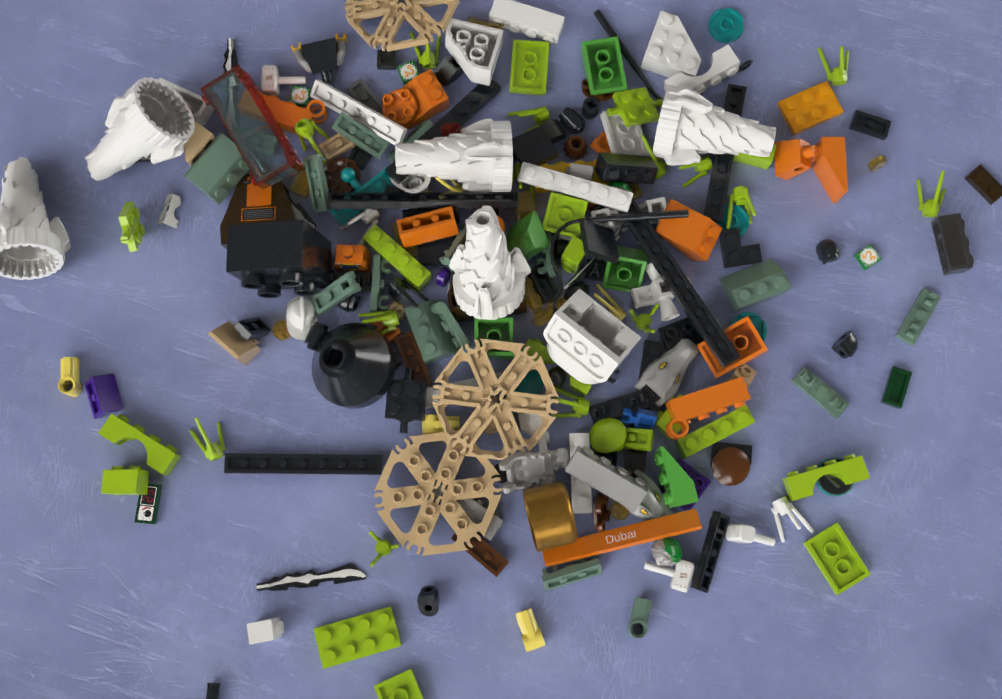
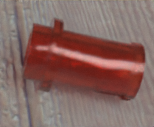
(450, 128)

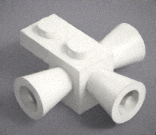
(655, 294)

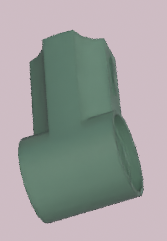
(639, 615)

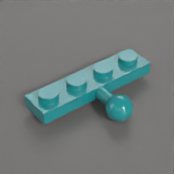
(374, 185)

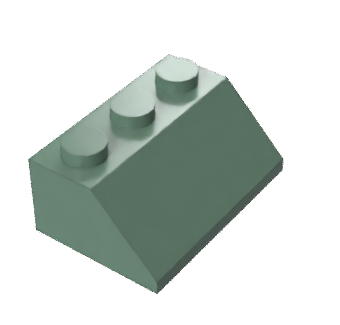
(218, 169)
(755, 285)
(429, 334)

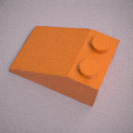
(429, 96)
(831, 166)
(691, 235)
(746, 342)

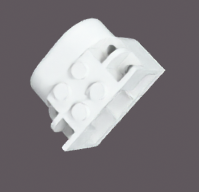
(588, 339)

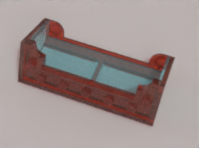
(252, 127)

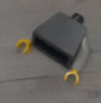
(322, 56)

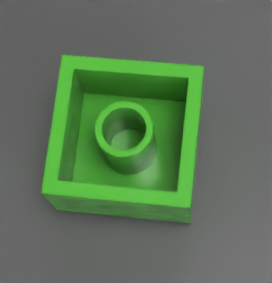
(498, 329)

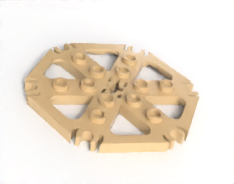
(393, 19)
(476, 397)
(449, 508)

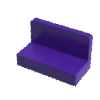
(103, 395)

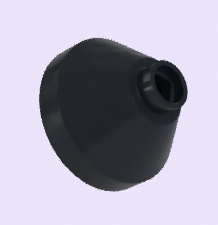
(353, 365)

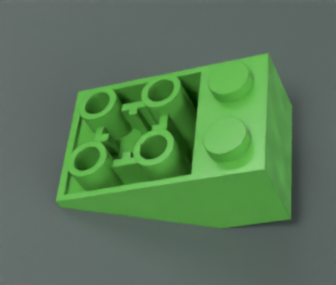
(677, 484)

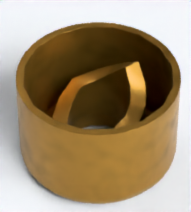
(550, 516)

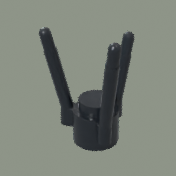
(399, 287)

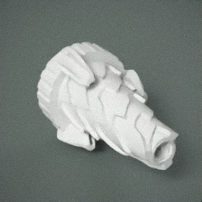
(141, 123)
(695, 126)
(475, 157)
(28, 241)
(486, 276)

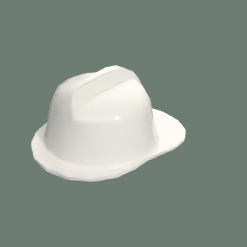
(414, 183)
(300, 316)

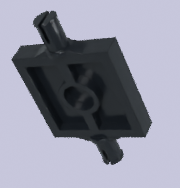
(406, 400)

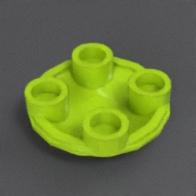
(607, 435)

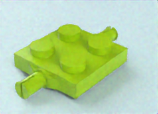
(635, 107)
(131, 228)

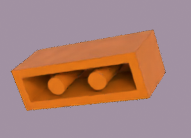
(427, 227)

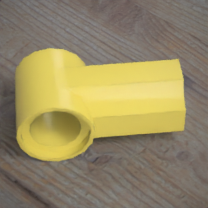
(70, 374)
(432, 424)
(531, 633)

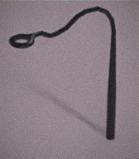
(607, 27)
(625, 217)

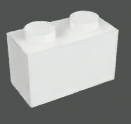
(265, 630)

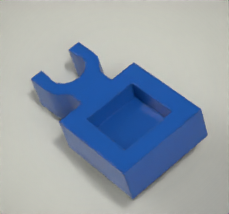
(642, 418)

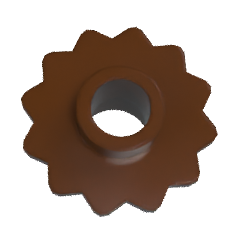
(575, 153)

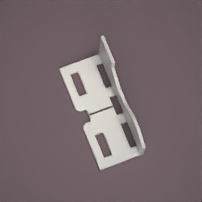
(169, 217)

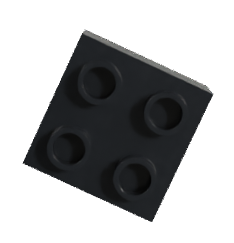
(279, 257)

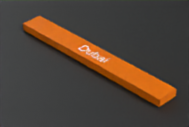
(624, 537)

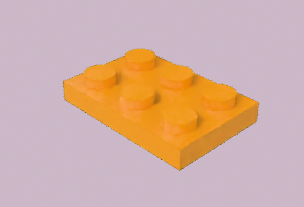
(810, 108)

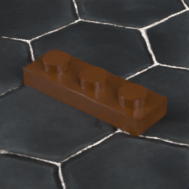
(412, 357)
(485, 555)

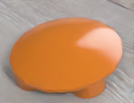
(399, 106)

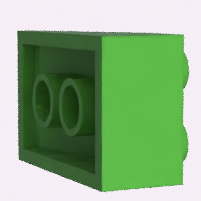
(603, 65)

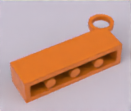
(289, 113)
(703, 402)

